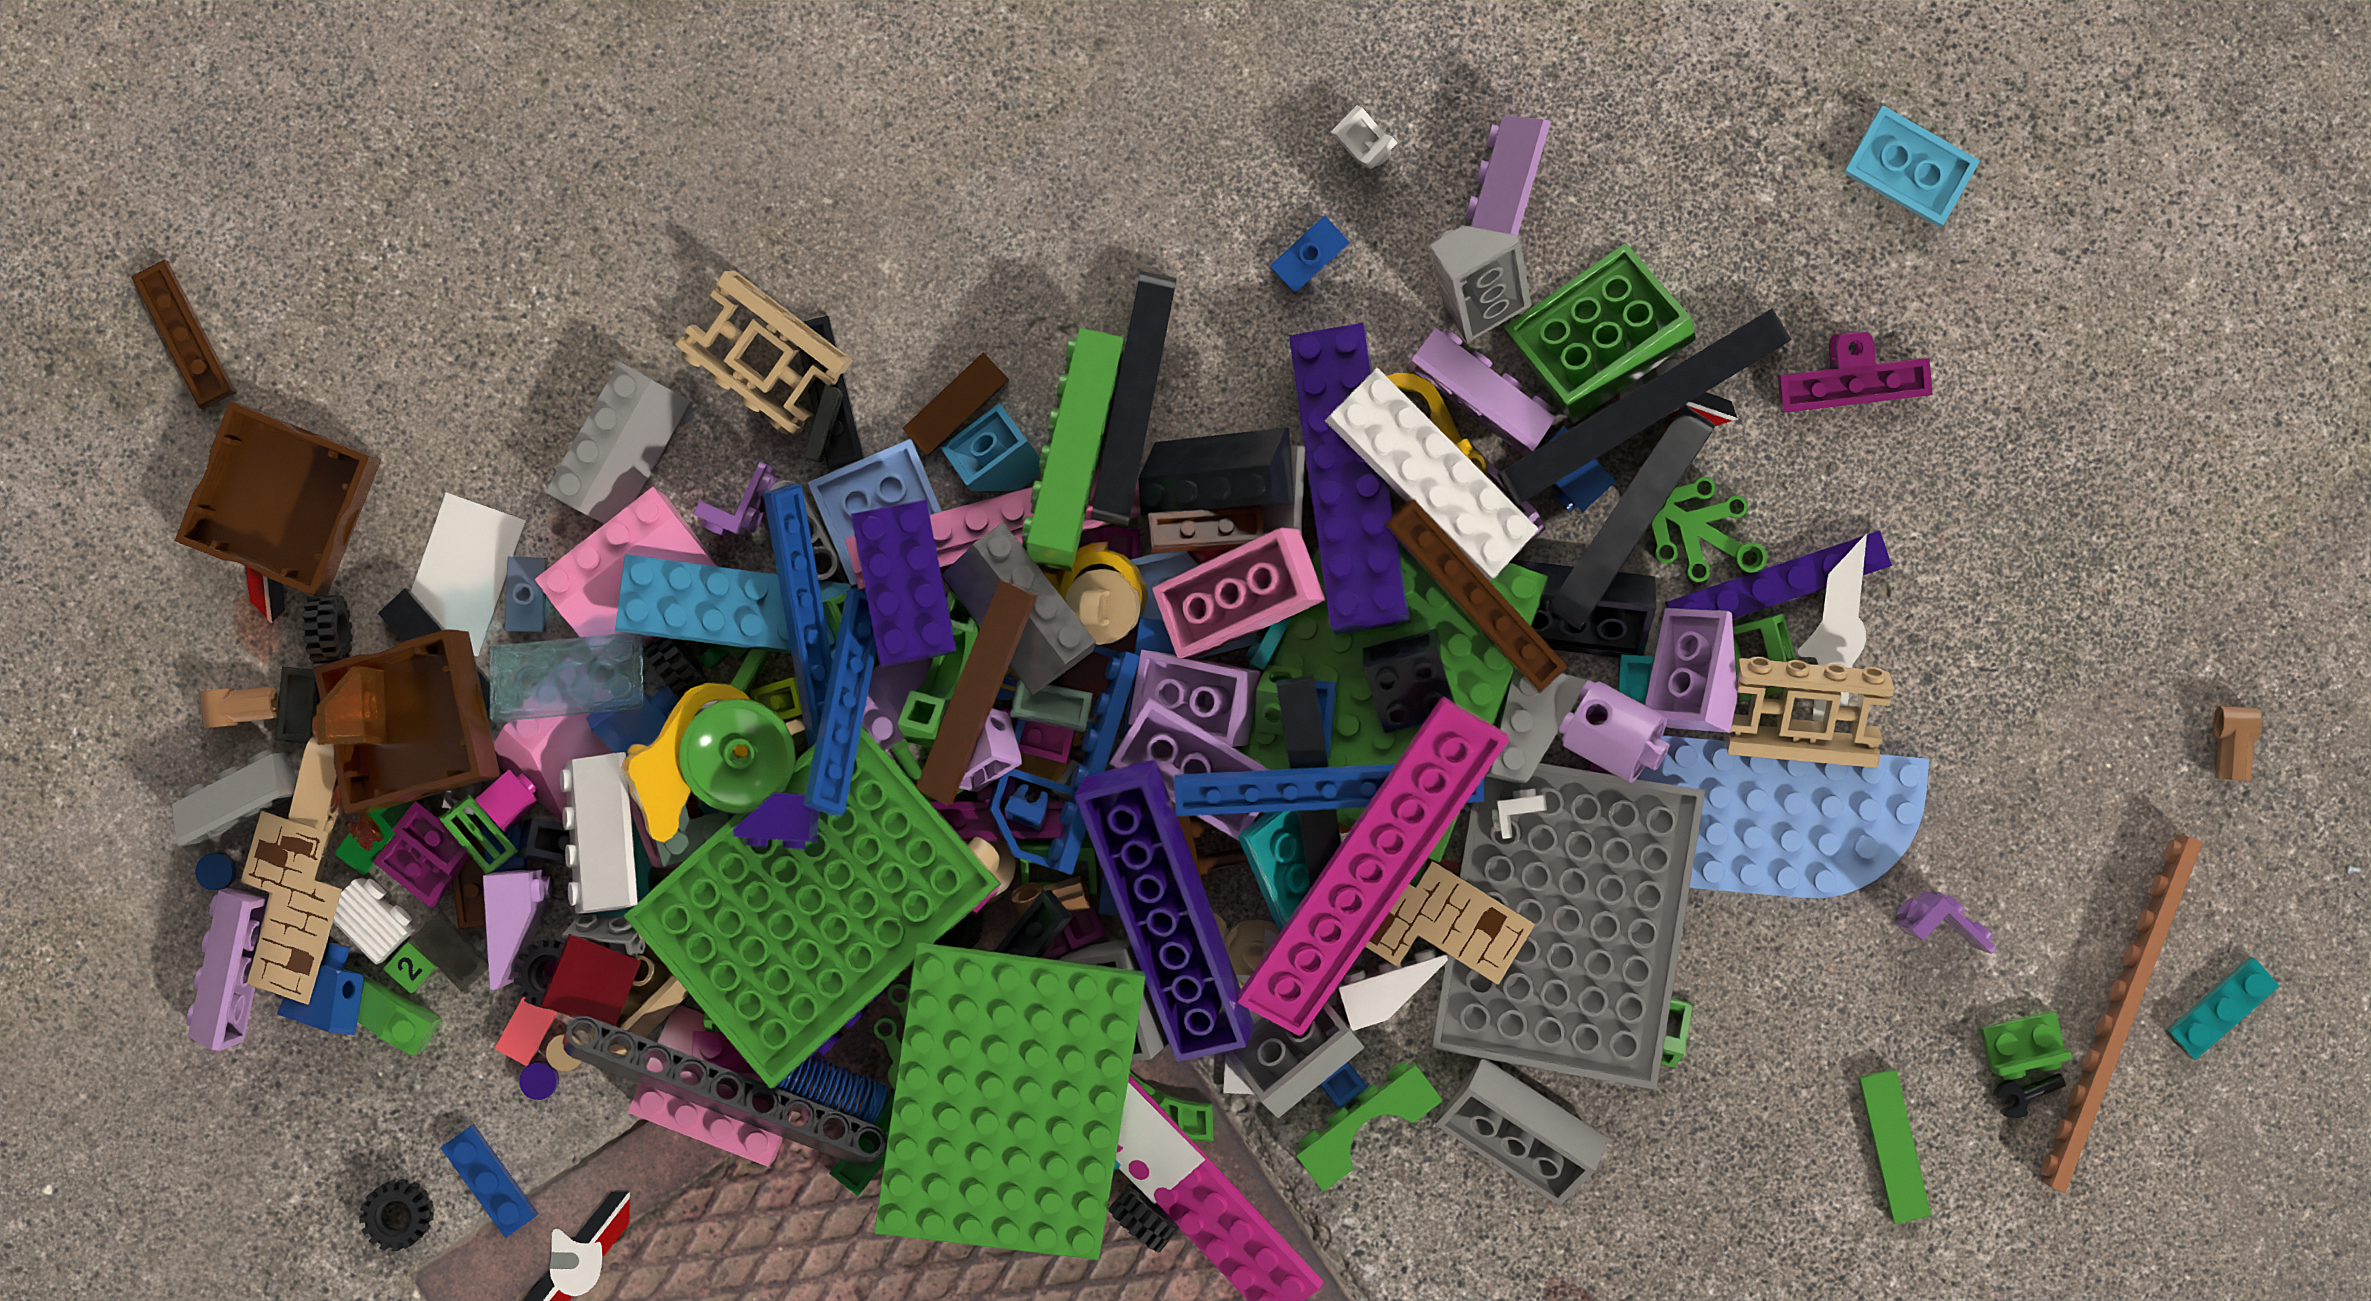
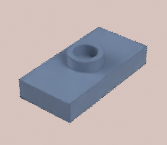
(524, 596)

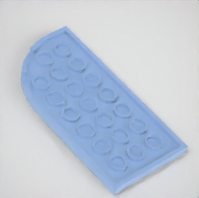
(1794, 822)

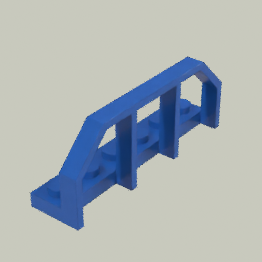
(1097, 744)

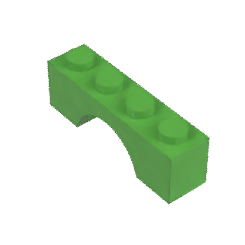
(929, 703)
(1404, 1095)

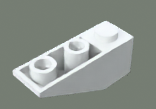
(1380, 994)

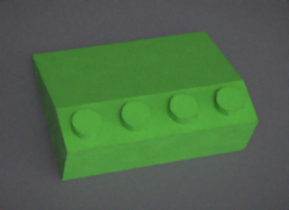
(1601, 332)

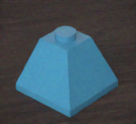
(993, 454)

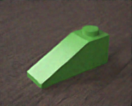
(395, 1017)

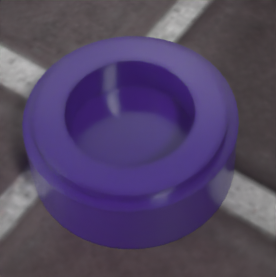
(539, 1080)

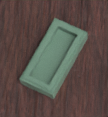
(1052, 706)

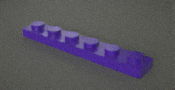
(1782, 580)

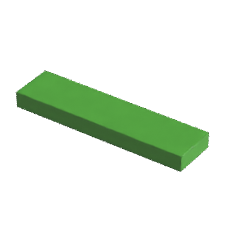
(1894, 1146)

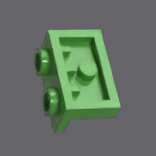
(2024, 1045)

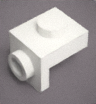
(1364, 138)
(1523, 802)

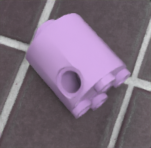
(1624, 741)

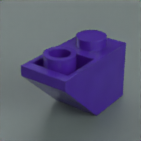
(782, 819)

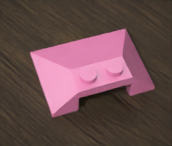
(542, 748)

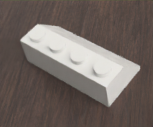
(599, 834)

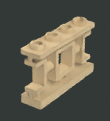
(780, 328)
(1803, 738)

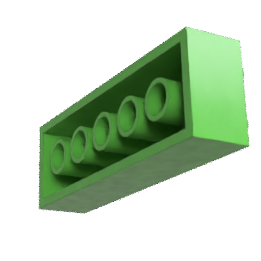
(1075, 449)

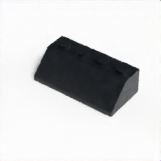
(1218, 472)
(1615, 626)

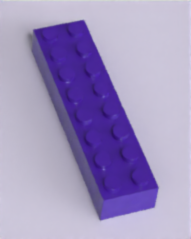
(1348, 495)
(1164, 910)

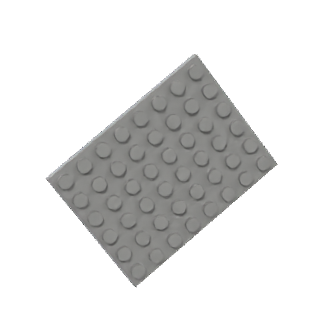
(1608, 904)

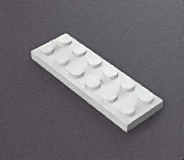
(1433, 471)

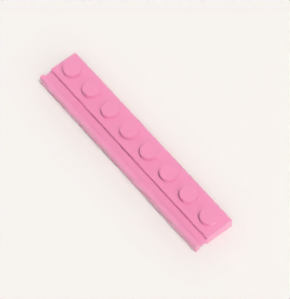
(962, 526)

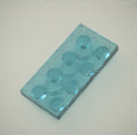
(566, 677)

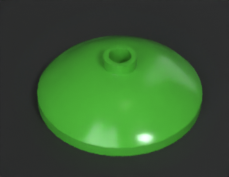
(721, 775)

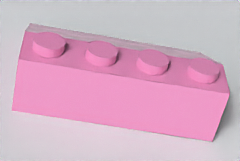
(589, 577)
(696, 1120)

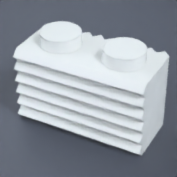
(371, 920)

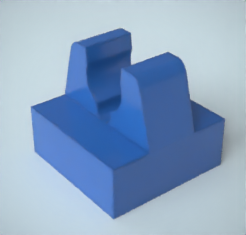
(1024, 813)

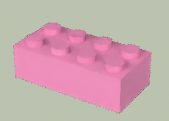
(1238, 593)

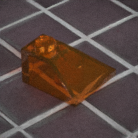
(353, 710)

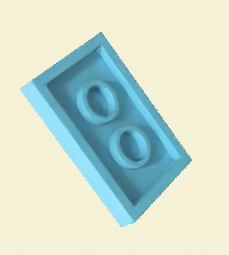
(1911, 166)

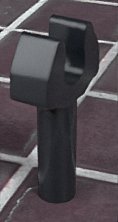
(2025, 1094)

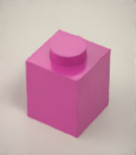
(508, 799)

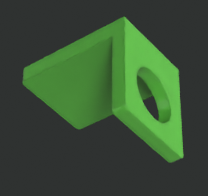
(1267, 702)

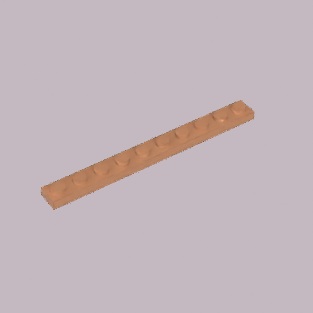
(2115, 1024)

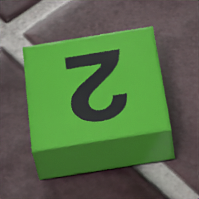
(410, 967)

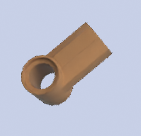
(232, 706)
(2236, 732)
(1071, 892)

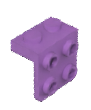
(748, 514)
(1922, 915)

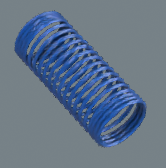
(873, 1101)

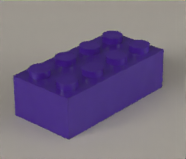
(903, 583)

